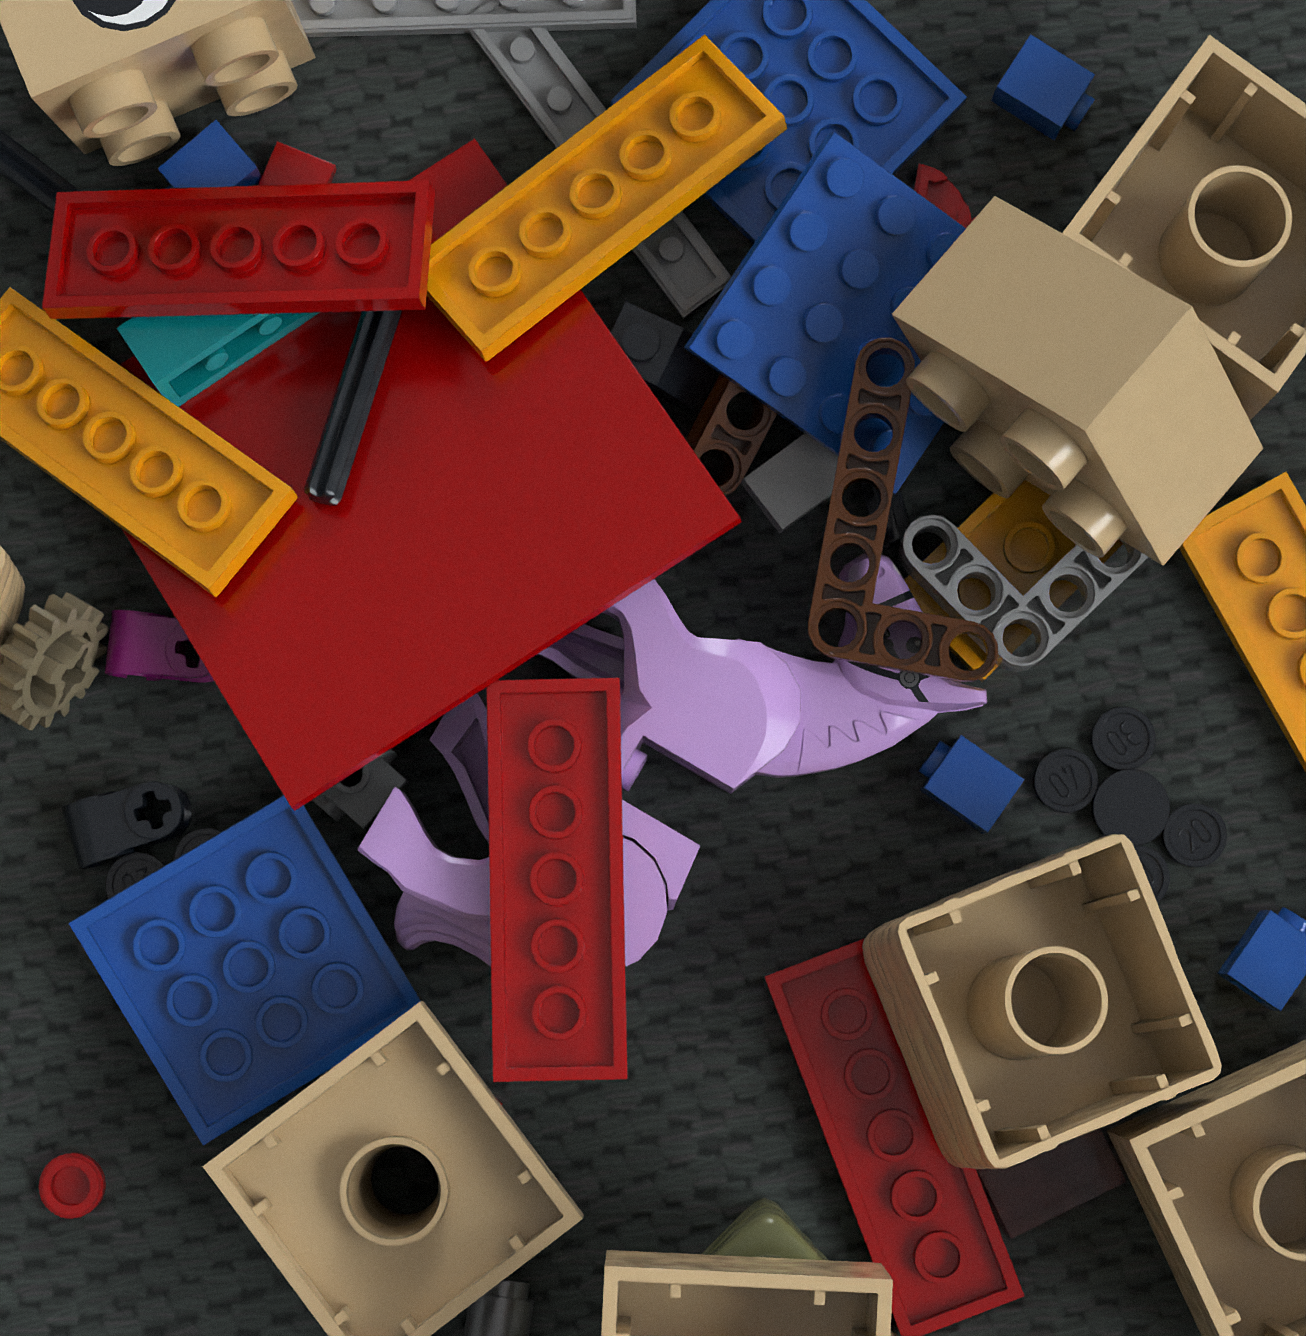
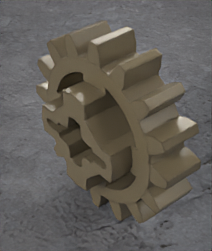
(50, 660)

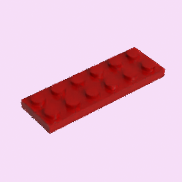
(240, 250)
(556, 880)
(910, 1203)

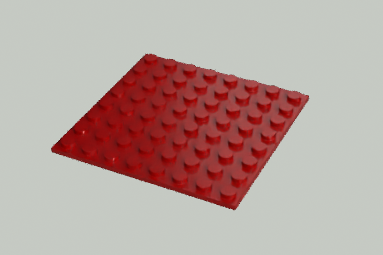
(470, 530)

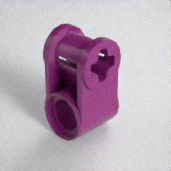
(151, 648)

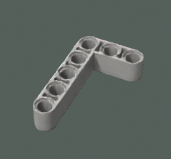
(1007, 603)

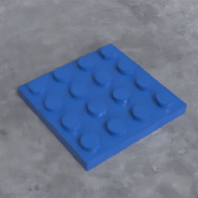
(827, 73)
(821, 289)
(246, 966)

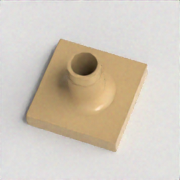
(312, 1204)

